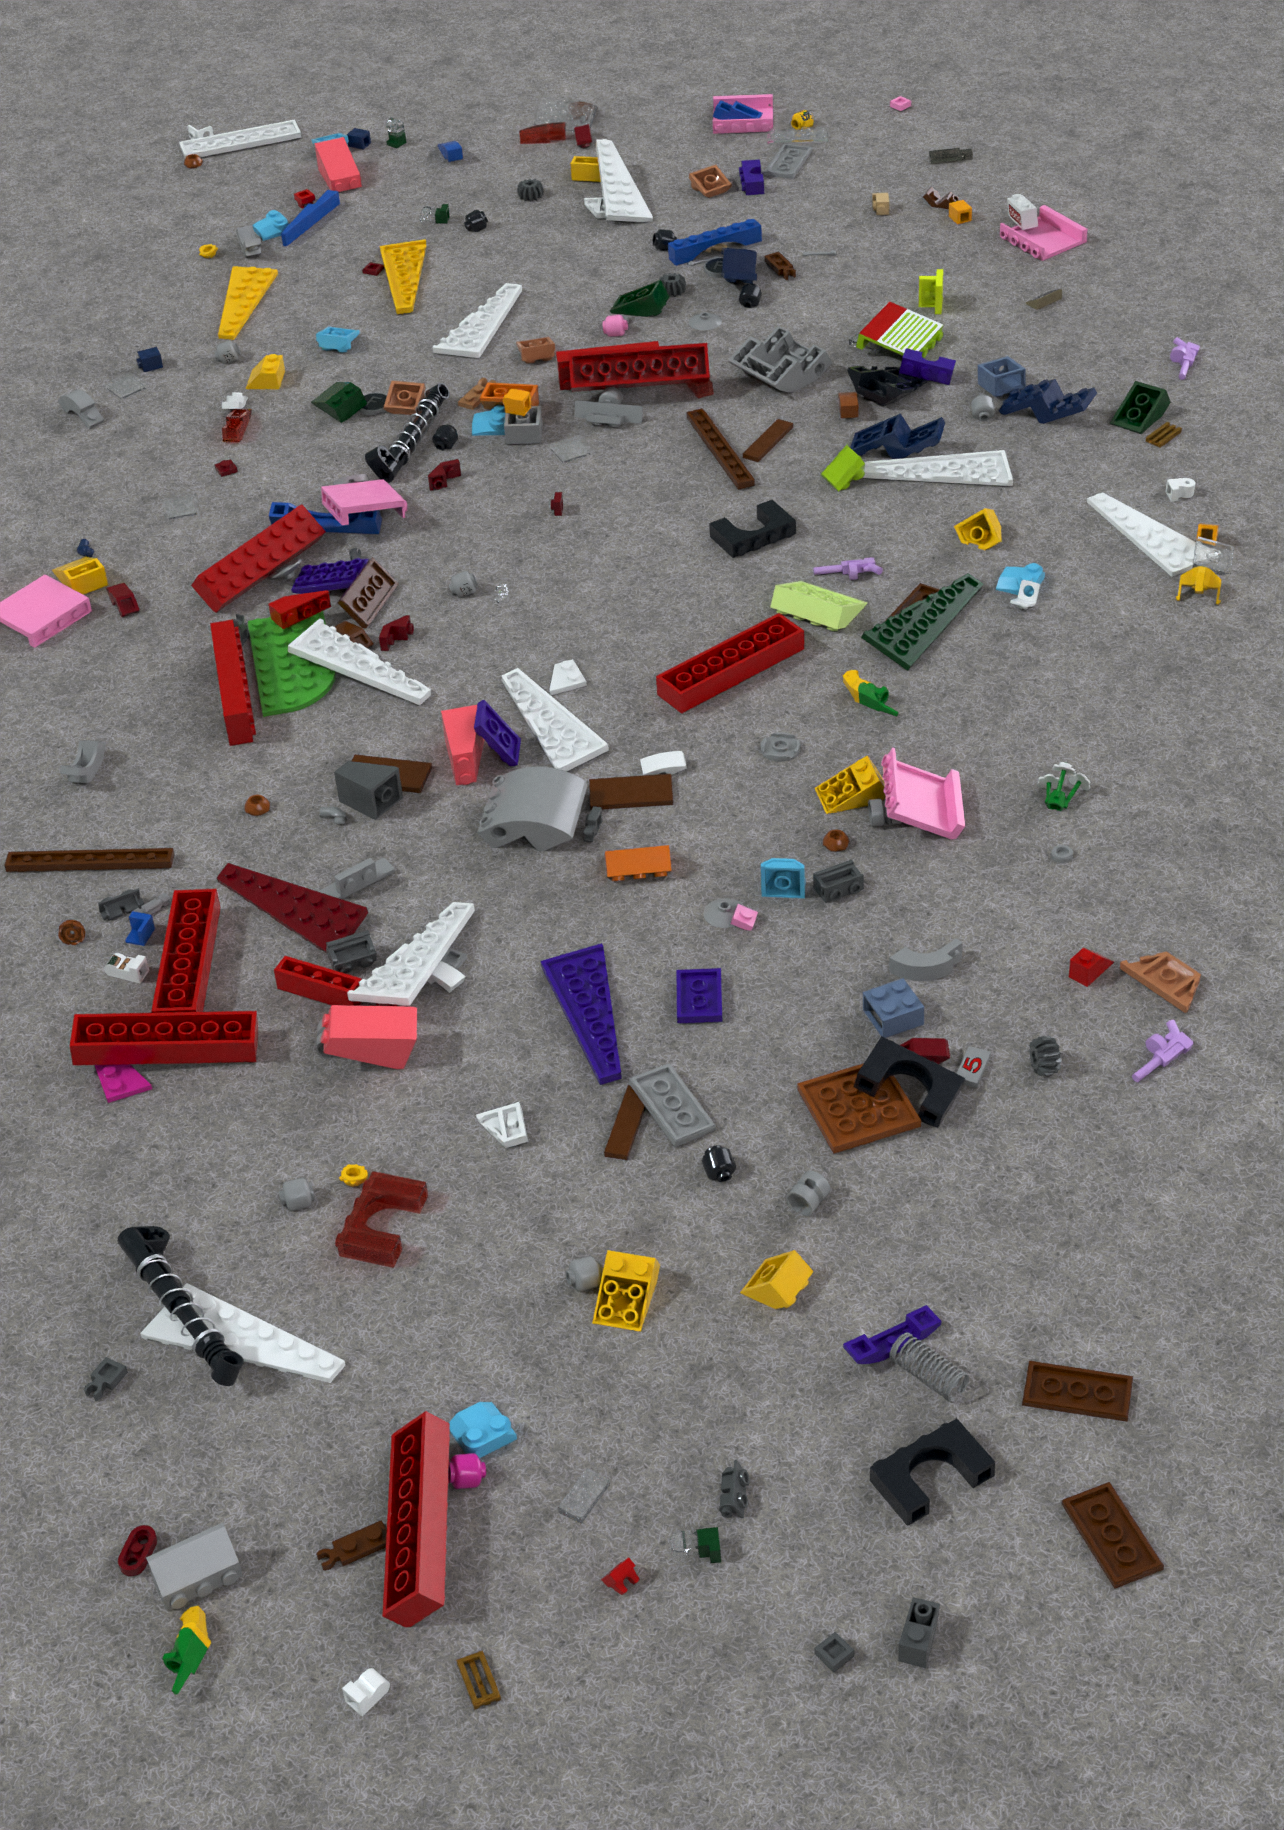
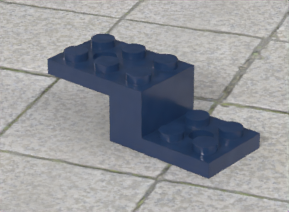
(739, 265)
(1048, 401)
(898, 437)

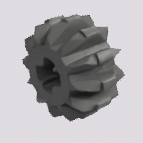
(530, 189)
(674, 283)
(1045, 1055)

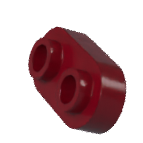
(137, 1552)

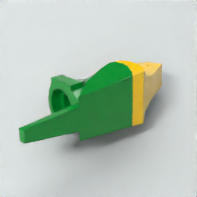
(867, 693)
(189, 1646)

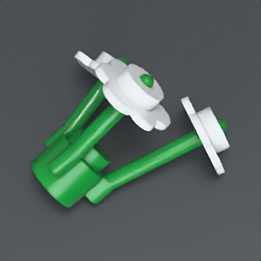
(1057, 798)

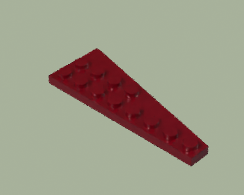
(302, 910)

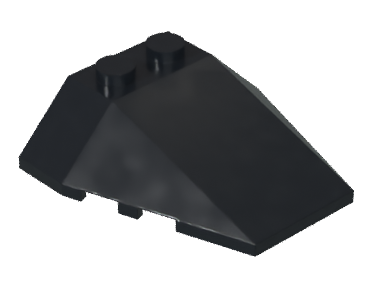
(883, 385)

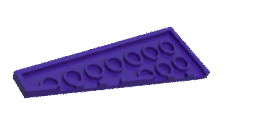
(584, 995)

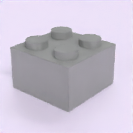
(524, 428)

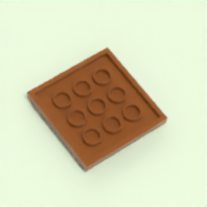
(853, 1117)

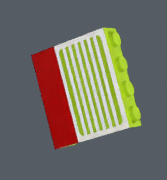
(901, 329)

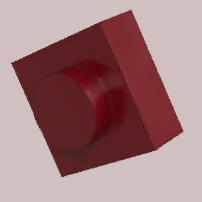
(226, 468)
(557, 504)

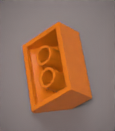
(494, 393)
(638, 862)

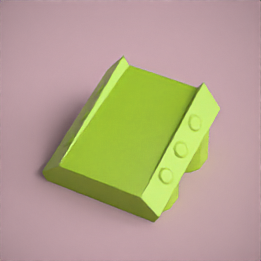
(844, 469)

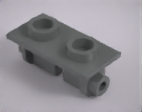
(111, 906)
(735, 1482)

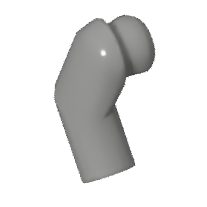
(333, 812)

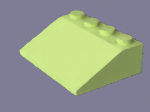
(816, 604)

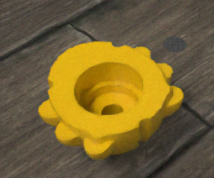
(208, 251)
(353, 1175)

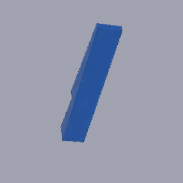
(310, 215)

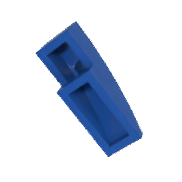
(736, 111)
(451, 150)

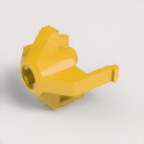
(1200, 580)

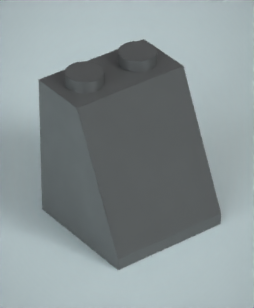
(368, 787)

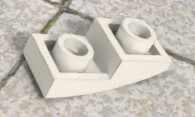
(235, 401)
(663, 762)
(446, 976)

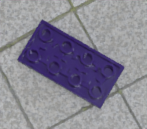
(327, 576)

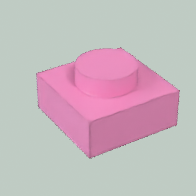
(900, 103)
(744, 917)

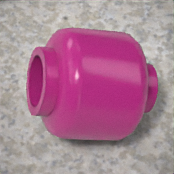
(466, 1471)

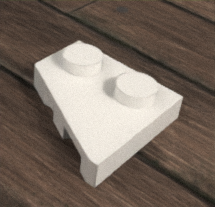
(596, 206)
(566, 677)
(505, 1124)

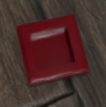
(373, 269)

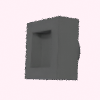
(834, 1652)

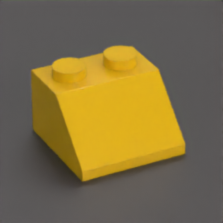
(267, 373)
(778, 1280)

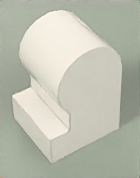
(1180, 488)
(365, 1691)

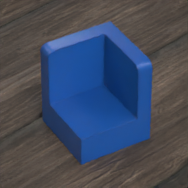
(142, 928)

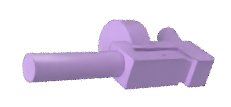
(1184, 354)
(851, 568)
(1164, 1051)

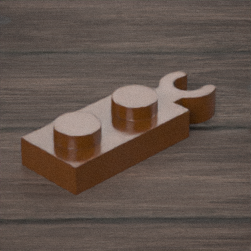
(780, 265)
(355, 1546)

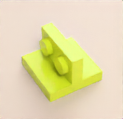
(931, 291)

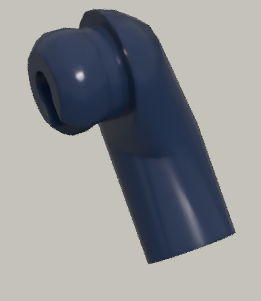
(83, 548)

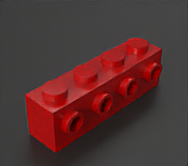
(315, 982)

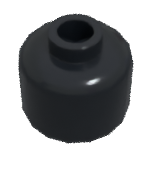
(476, 221)
(662, 238)
(750, 295)
(445, 437)
(718, 1163)

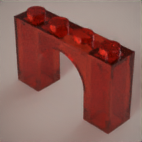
(379, 1193)

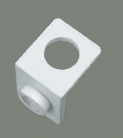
(194, 133)
(1024, 601)

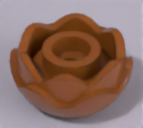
(193, 161)
(257, 805)
(836, 840)
(65, 934)

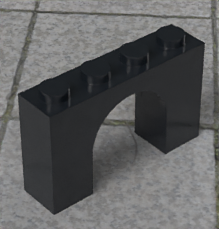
(739, 542)
(892, 1059)
(949, 1444)

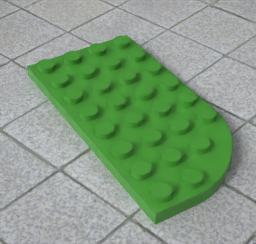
(284, 679)

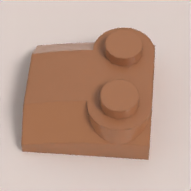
(709, 181)
(536, 349)
(404, 397)

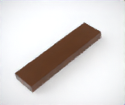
(767, 440)
(625, 1126)

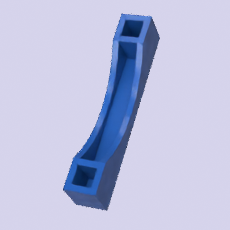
(687, 249)
(360, 522)

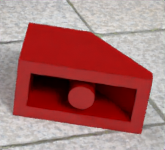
(1088, 966)

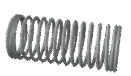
(955, 1379)

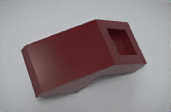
(583, 135)
(445, 470)
(123, 598)
(395, 630)
(930, 1048)

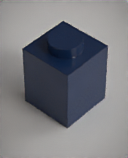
(359, 138)
(149, 359)

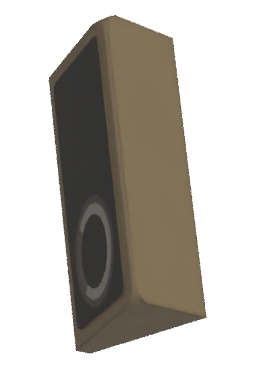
(1045, 299)

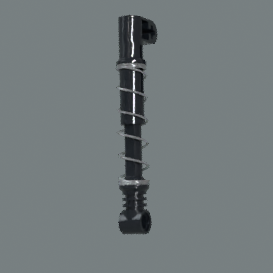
(387, 462)
(145, 1249)

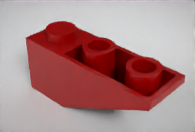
(298, 607)

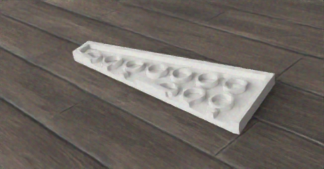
(619, 191)
(479, 328)
(964, 468)
(1163, 545)
(336, 651)
(558, 731)
(413, 964)
(248, 1336)

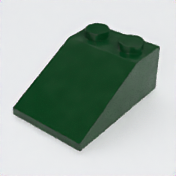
(642, 301)
(341, 400)
(1141, 407)

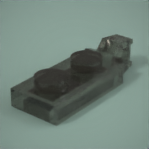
(950, 155)

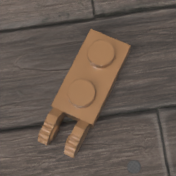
(472, 398)

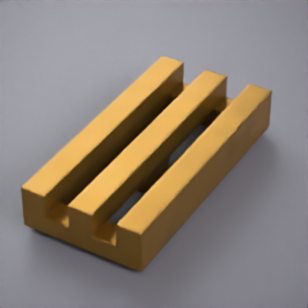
(1161, 433)
(485, 1699)

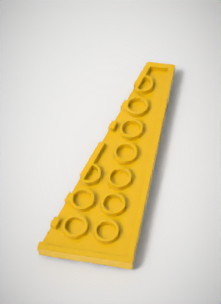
(403, 271)
(244, 293)

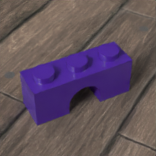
(751, 177)
(937, 371)

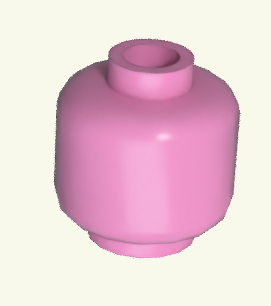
(615, 325)

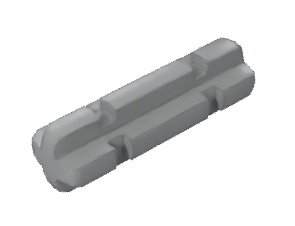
(154, 905)

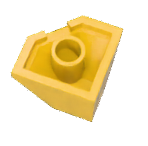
(980, 529)

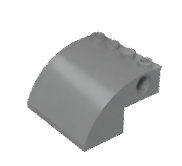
(781, 361)
(533, 804)

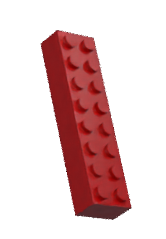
(639, 367)
(258, 558)
(730, 662)
(233, 682)
(187, 951)
(164, 1038)
(417, 1520)

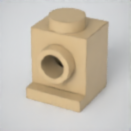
(880, 203)

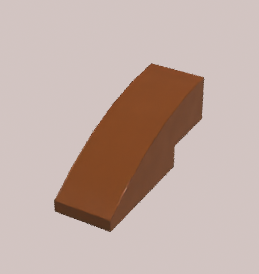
(848, 404)

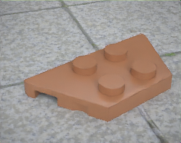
(1165, 977)

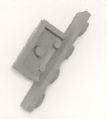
(608, 413)
(358, 877)

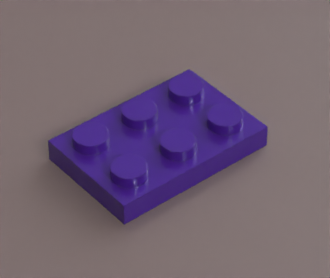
(497, 733)
(699, 995)

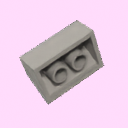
(194, 1567)

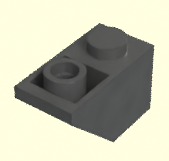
(918, 1632)

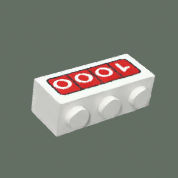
(1022, 212)

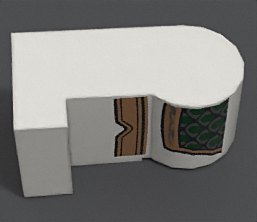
(127, 967)

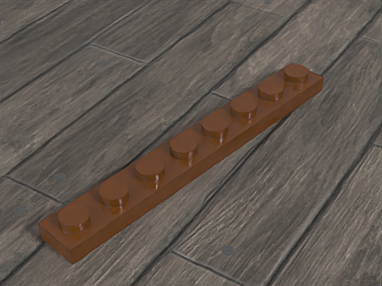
(720, 449)
(89, 859)

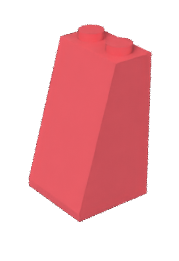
(337, 165)
(462, 743)
(371, 1033)

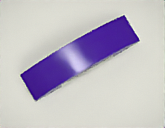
(877, 1348)

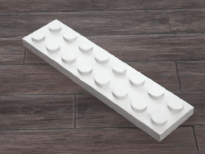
(241, 139)

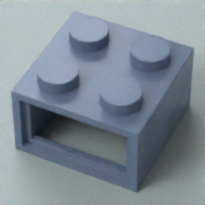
(1004, 381)
(895, 1006)

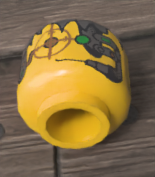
(802, 119)

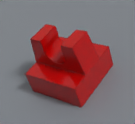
(304, 197)
(616, 1576)

